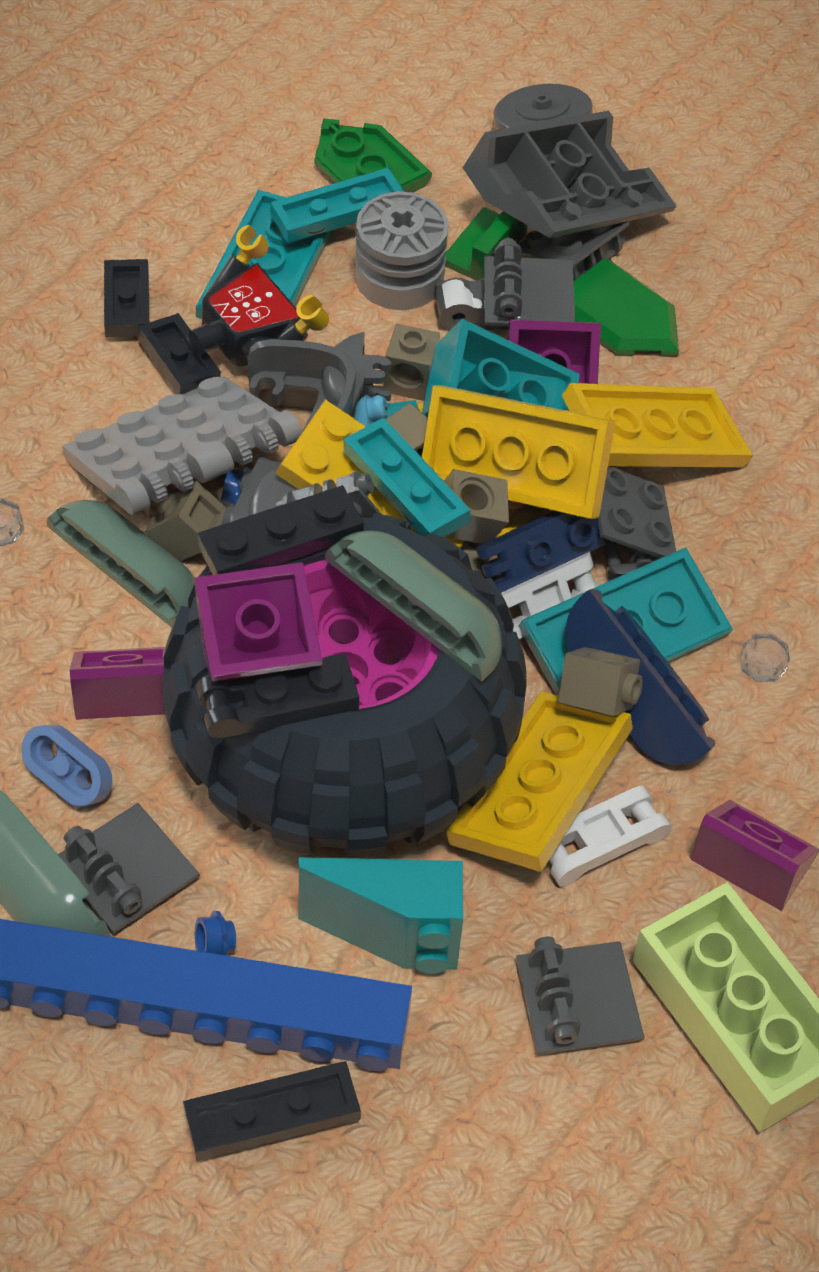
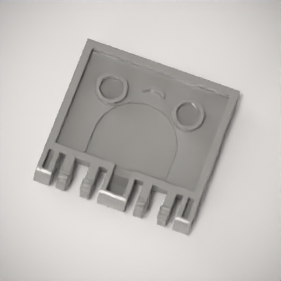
(177, 440)

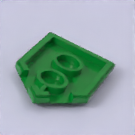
(356, 151)
(628, 311)

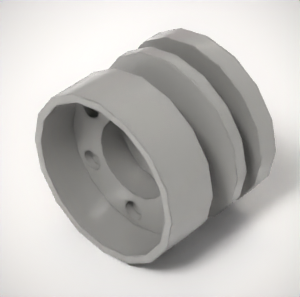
(400, 250)

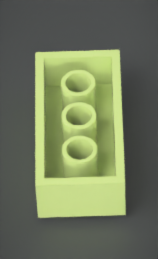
(737, 1002)

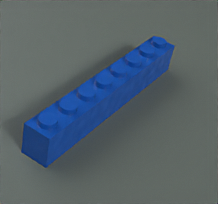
(203, 995)

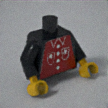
(250, 307)

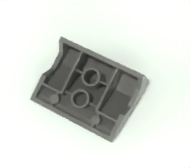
(563, 176)

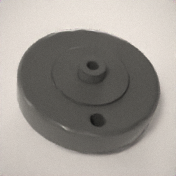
(540, 104)

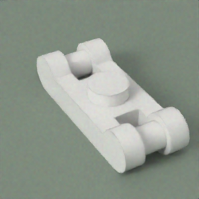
(550, 588)
(607, 834)

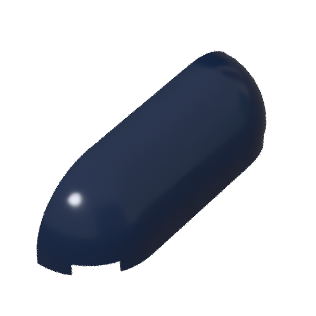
(667, 715)

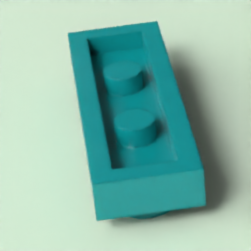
(330, 205)
(406, 480)

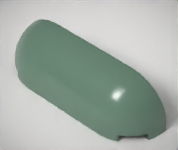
(125, 555)
(421, 597)
(36, 881)

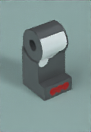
(462, 300)

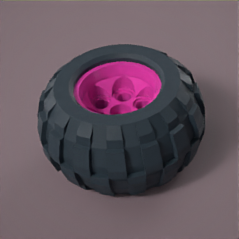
(371, 774)

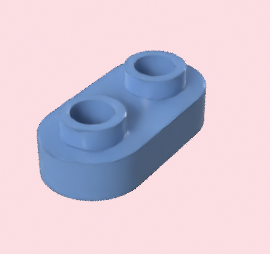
(70, 768)

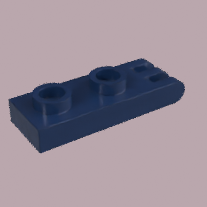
(538, 547)

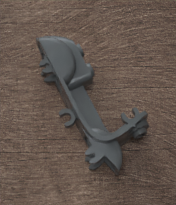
(303, 377)

